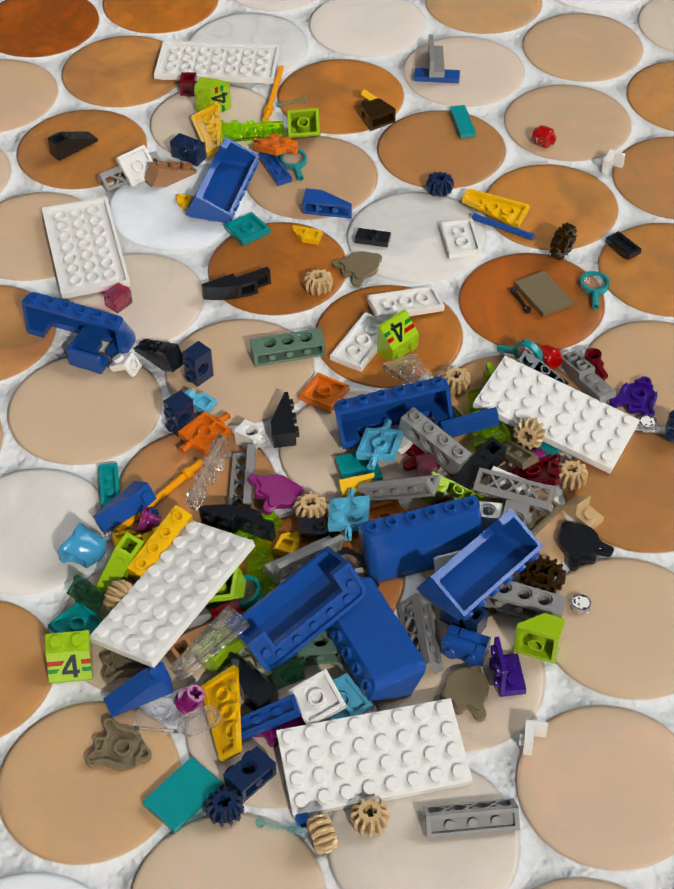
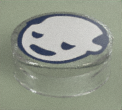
(647, 423)
(580, 604)

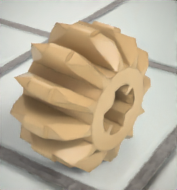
(318, 282)
(457, 379)
(529, 433)
(573, 474)
(310, 506)
(115, 593)
(362, 822)
(322, 833)

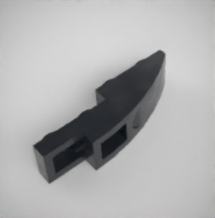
(234, 287)
(235, 518)

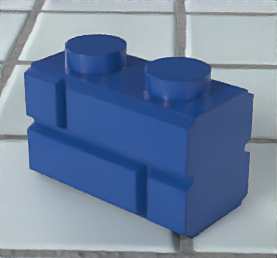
(465, 645)

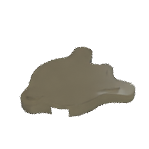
(359, 266)
(119, 666)
(467, 691)
(119, 749)

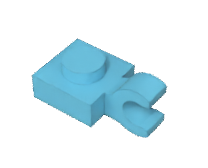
(202, 401)

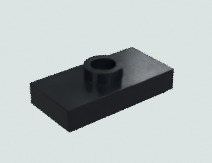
(372, 237)
(623, 245)
(314, 528)

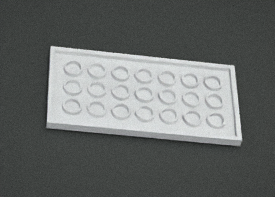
(218, 61)
(85, 247)
(571, 418)
(171, 593)
(374, 755)

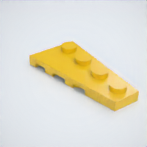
(209, 127)
(500, 208)
(224, 694)

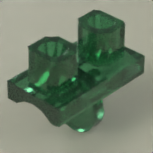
(86, 593)

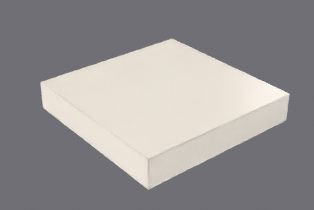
(135, 165)
(318, 698)

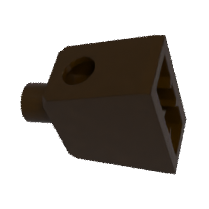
(377, 113)

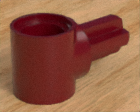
(594, 356)

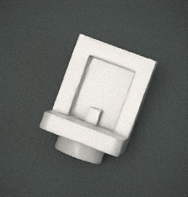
(612, 159)
(126, 362)
(532, 729)

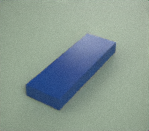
(422, 75)
(275, 169)
(471, 422)
(270, 716)

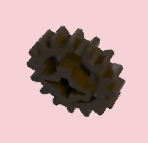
(563, 241)
(543, 574)

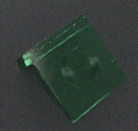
(288, 673)

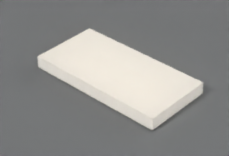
(414, 301)
(359, 344)

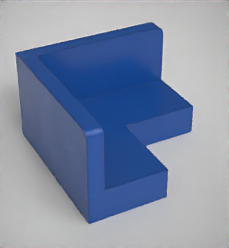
(83, 353)

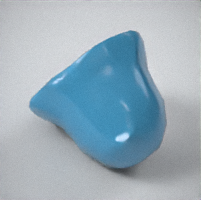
(82, 547)

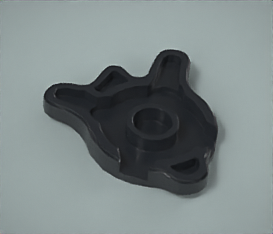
(581, 544)

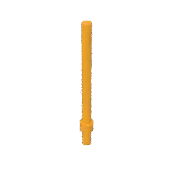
(268, 109)
(186, 474)

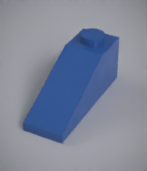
(325, 204)
(125, 505)
(140, 690)

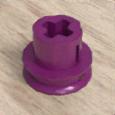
(147, 520)
(190, 698)

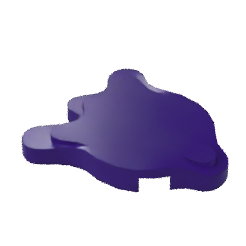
(636, 396)

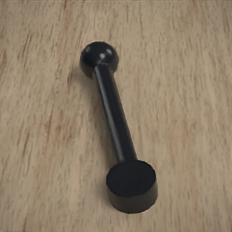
(527, 309)

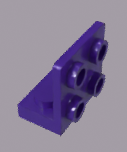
(507, 670)

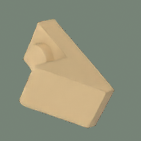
(581, 511)

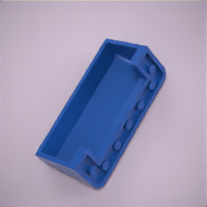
(224, 183)
(44, 312)
(371, 409)
(411, 539)
(482, 567)
(301, 608)
(377, 647)

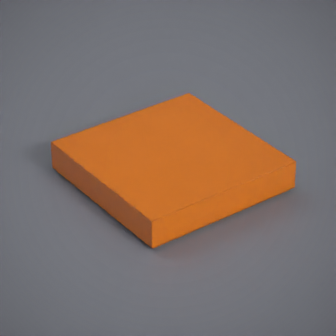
(324, 392)

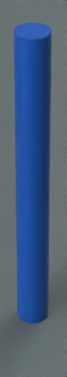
(502, 226)

